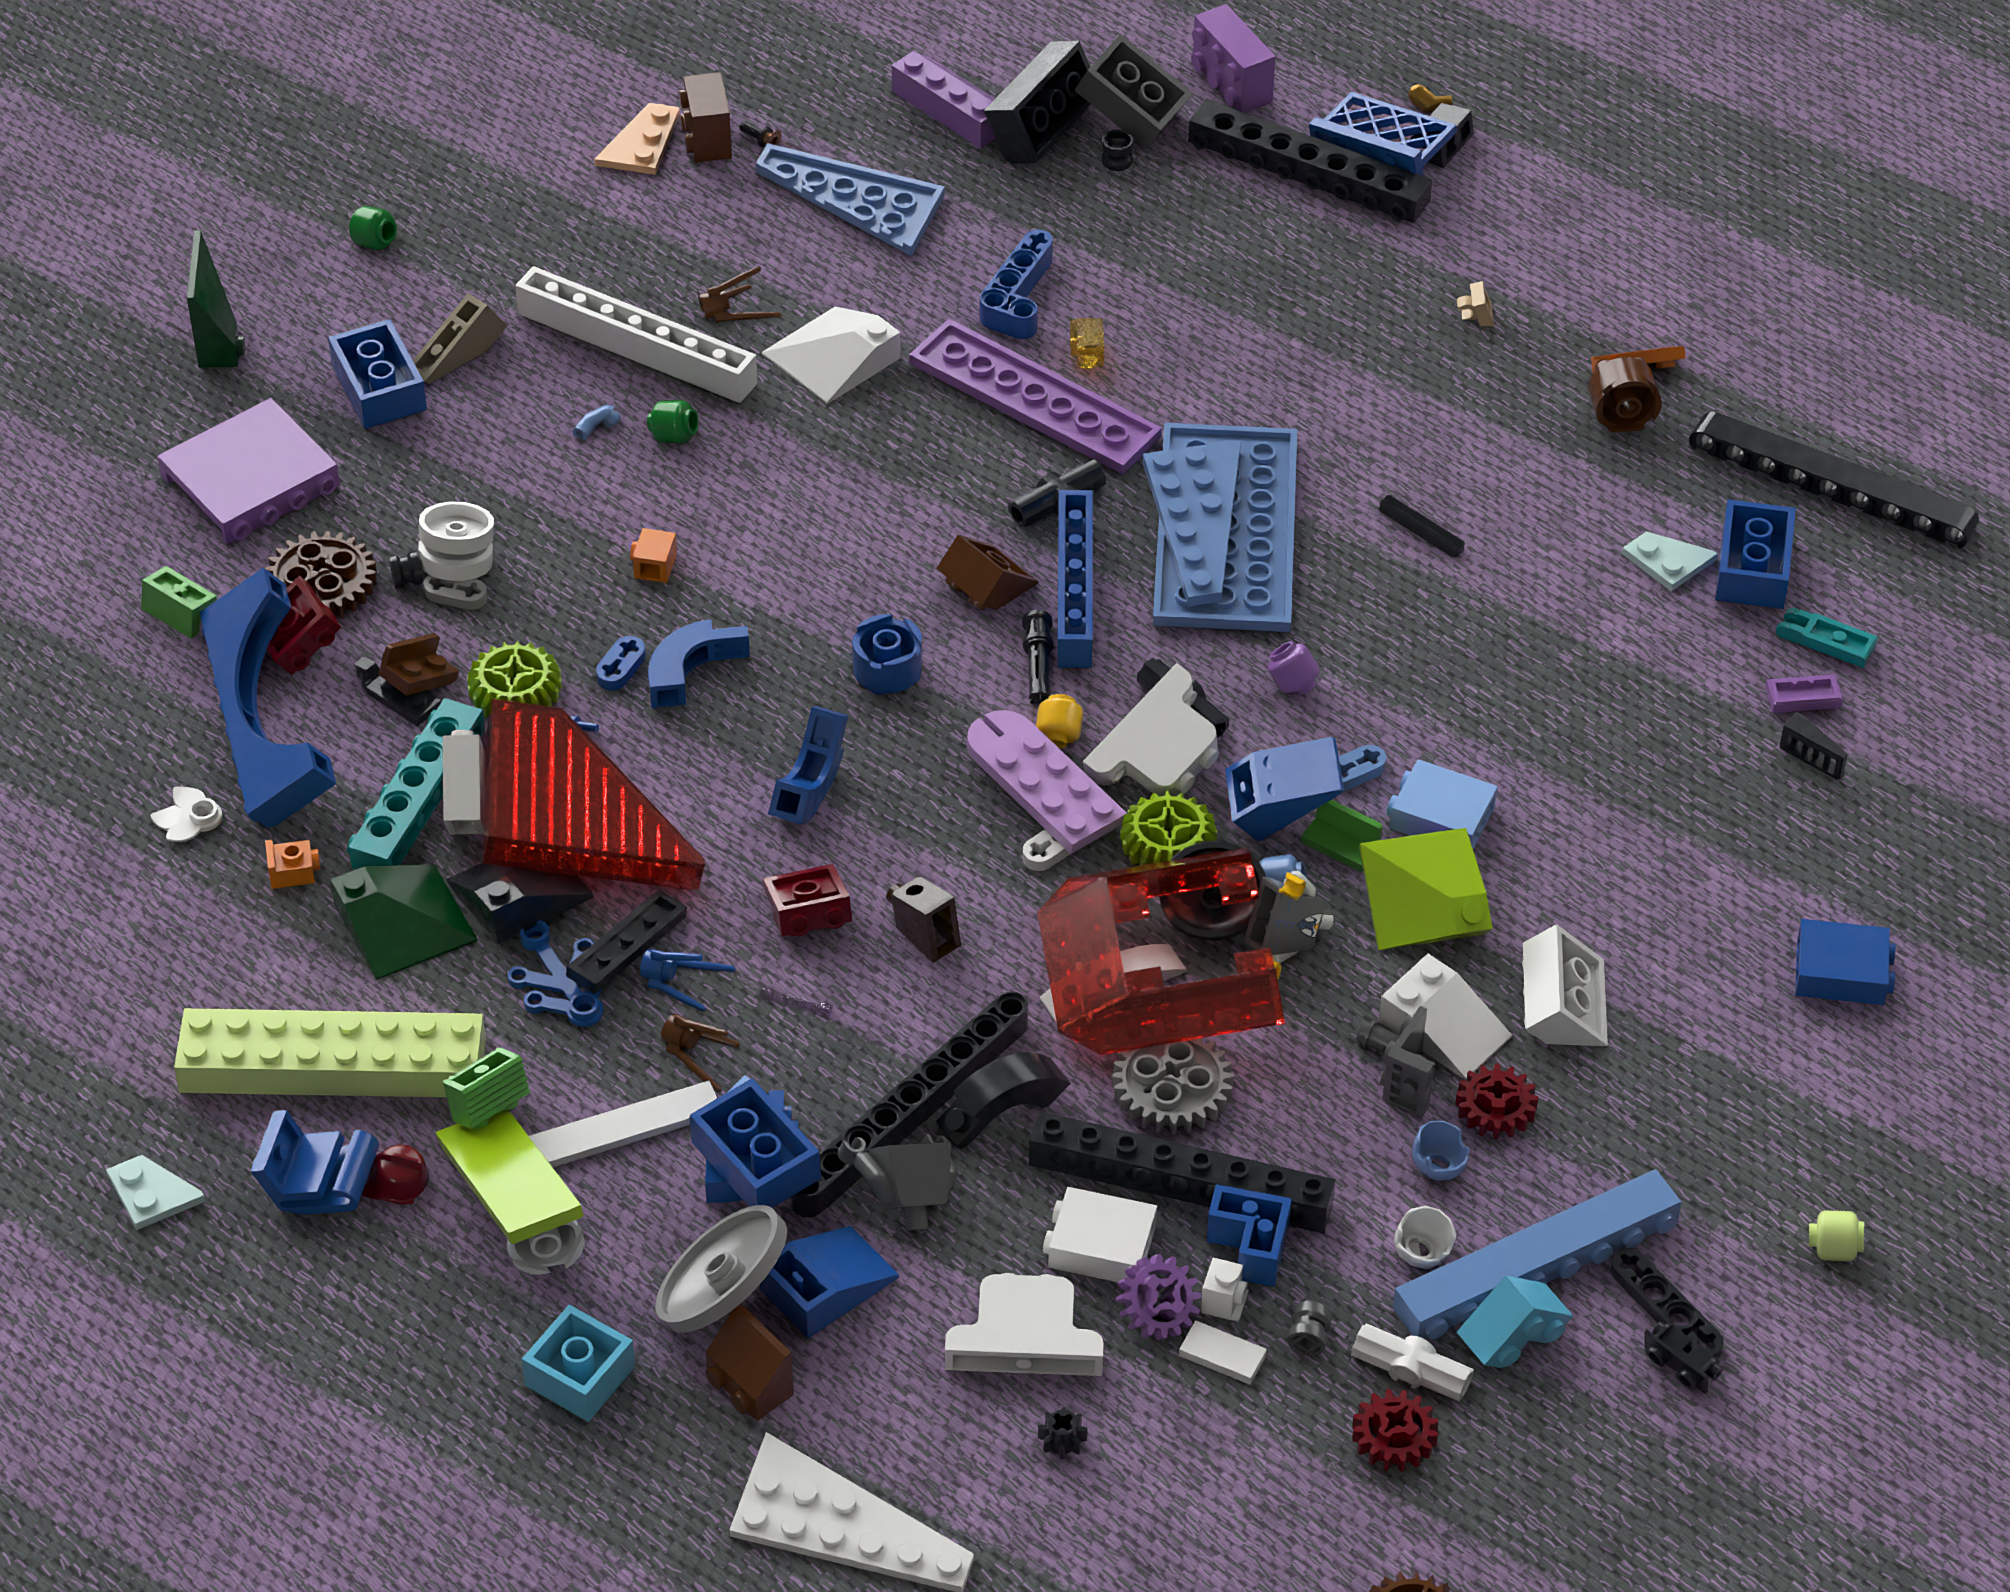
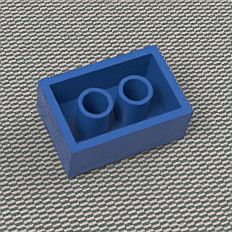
(377, 373)
(1755, 554)
(755, 1146)

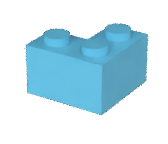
(1510, 1318)

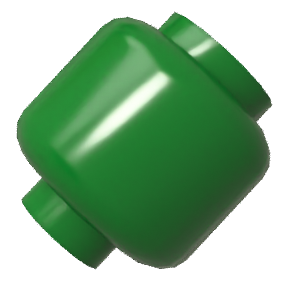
(372, 227)
(673, 421)

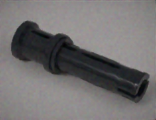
(1038, 644)

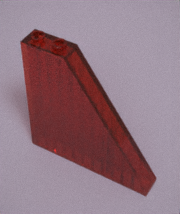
(570, 809)

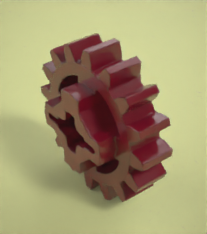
(1496, 1101)
(1396, 1432)

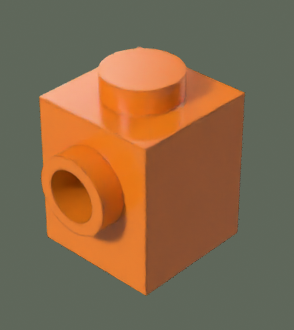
(654, 555)

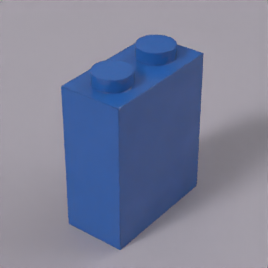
(1844, 962)

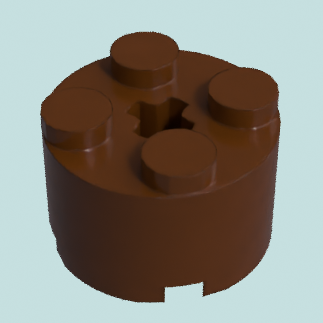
(1624, 394)

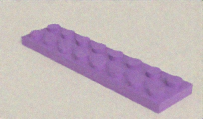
(1035, 396)

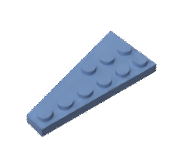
(870, 199)

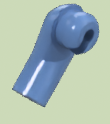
(592, 419)

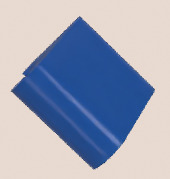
(312, 1169)

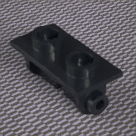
(1667, 1347)

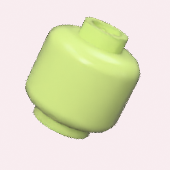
(1837, 1235)

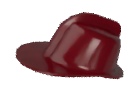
(397, 1175)

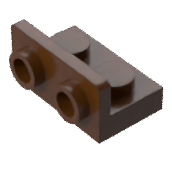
(415, 666)

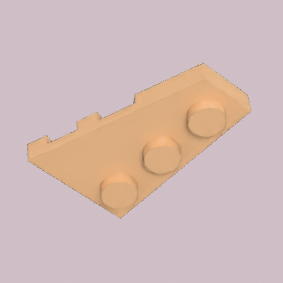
(642, 141)

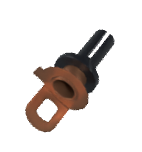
(763, 135)

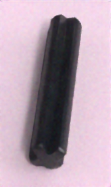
(1421, 526)

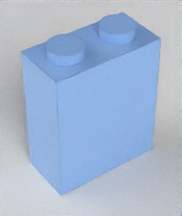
(1441, 800)

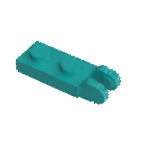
(1827, 636)

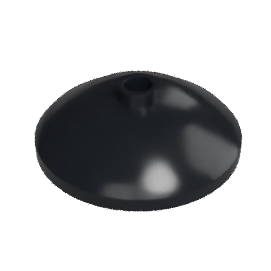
(1190, 909)

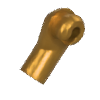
(1426, 100)

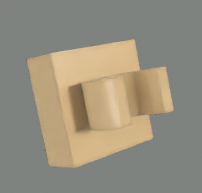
(1477, 305)

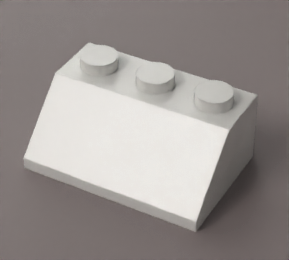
(1564, 990)

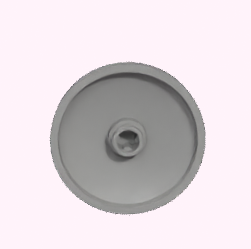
(721, 1268)

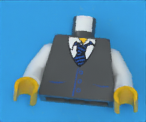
(1287, 917)

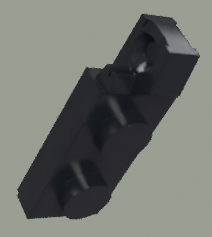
(412, 707)

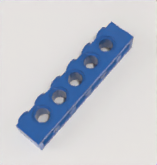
(1075, 579)

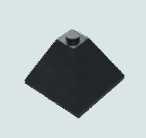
(516, 898)

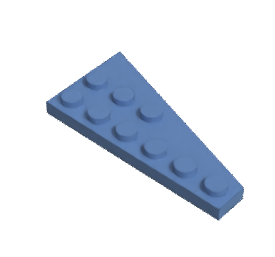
(1195, 507)

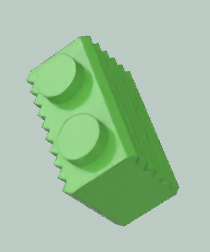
(486, 1088)

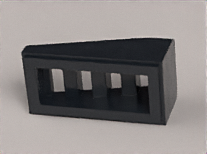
(1810, 744)

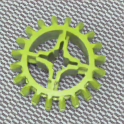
(514, 675)
(1146, 823)

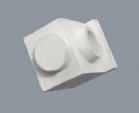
(1224, 1290)

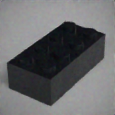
(1040, 103)

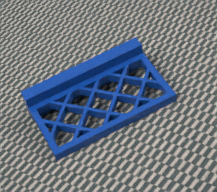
(1378, 145)

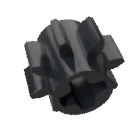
(1062, 1432)

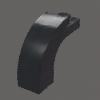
(998, 1087)

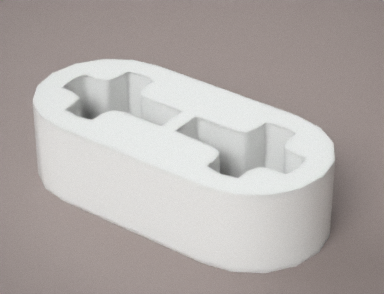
(1039, 843)

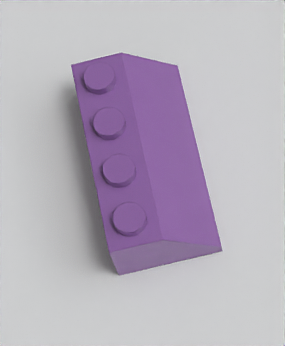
(944, 96)

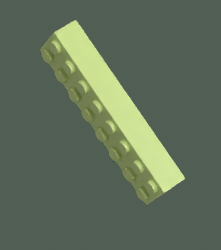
(324, 1051)

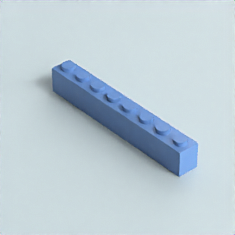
(1539, 1253)

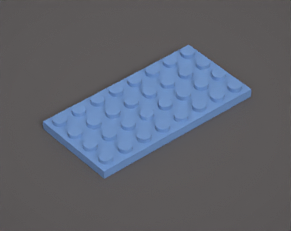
(1260, 536)

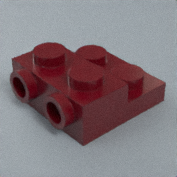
(303, 629)
(808, 900)

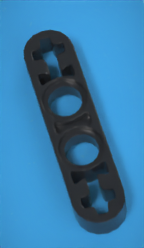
(1672, 1303)

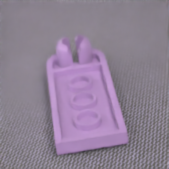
(1042, 779)

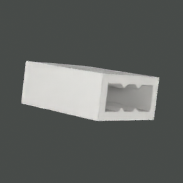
(463, 783)
(1099, 1234)

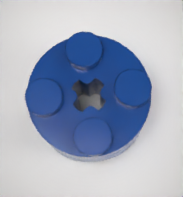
(887, 654)

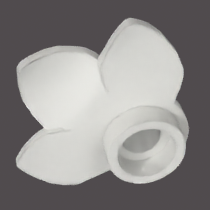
(184, 818)

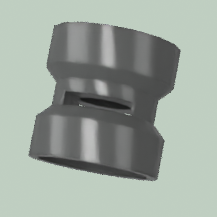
(1309, 1328)

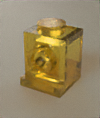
(1087, 342)

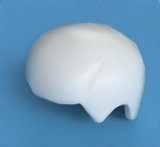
(1427, 1227)

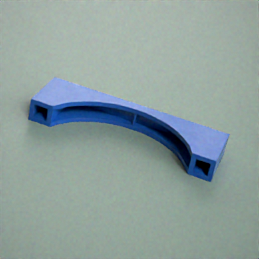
(237, 631)

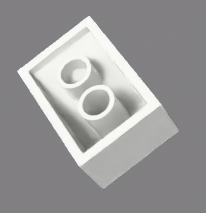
(1458, 1023)

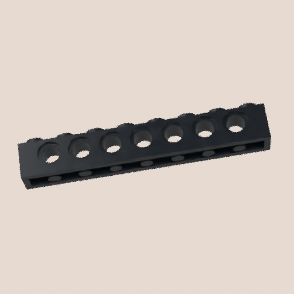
(1310, 161)
(1172, 1168)

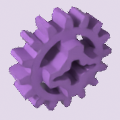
(1142, 1293)

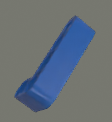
(1005, 300)

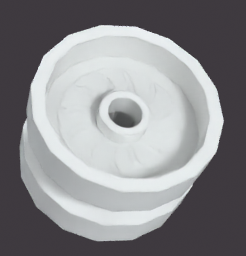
(455, 541)

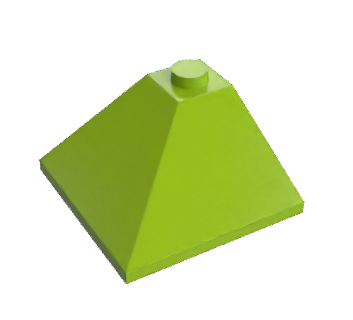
(1424, 889)

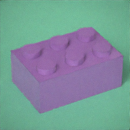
(1233, 59)

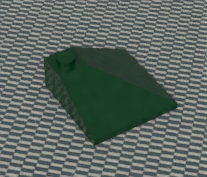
(210, 313)
(400, 915)

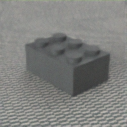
(1133, 91)

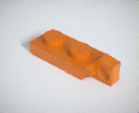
(1663, 357)

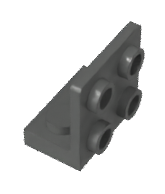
(1407, 1073)

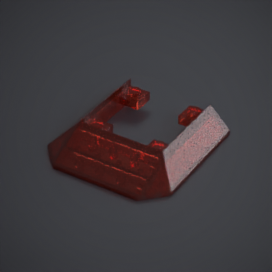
(1133, 1009)

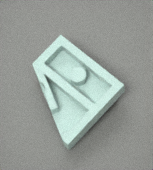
(1668, 559)
(151, 1191)

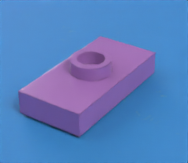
(1804, 693)

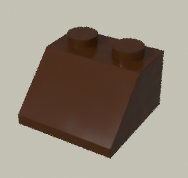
(984, 573)
(750, 1364)

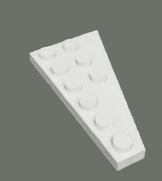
(822, 1515)

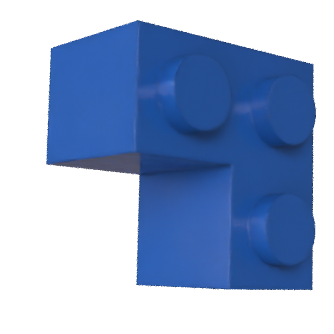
(1254, 1224)

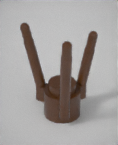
(716, 301)
(685, 1033)

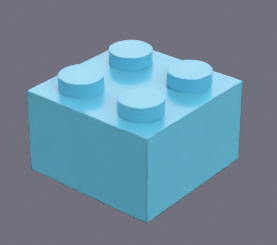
(578, 1363)

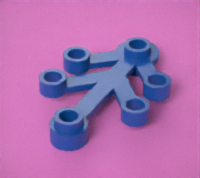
(556, 981)

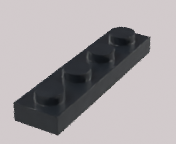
(626, 941)

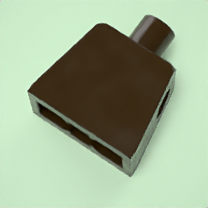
(920, 911)

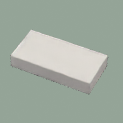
(1222, 1352)

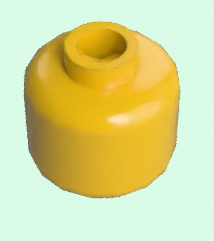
(1060, 719)

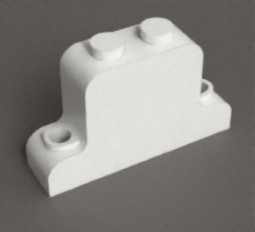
(1158, 741)
(1025, 1329)

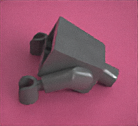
(906, 1175)

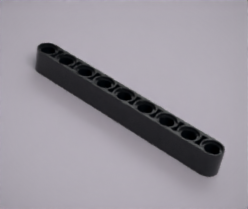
(1835, 478)
(918, 1096)

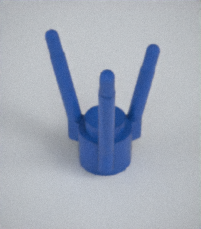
(661, 965)

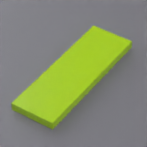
(510, 1177)

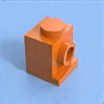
(291, 863)

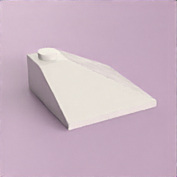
(837, 351)

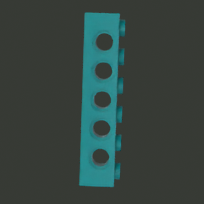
(413, 791)

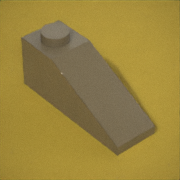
(462, 337)

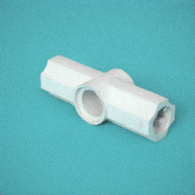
(1412, 1361)

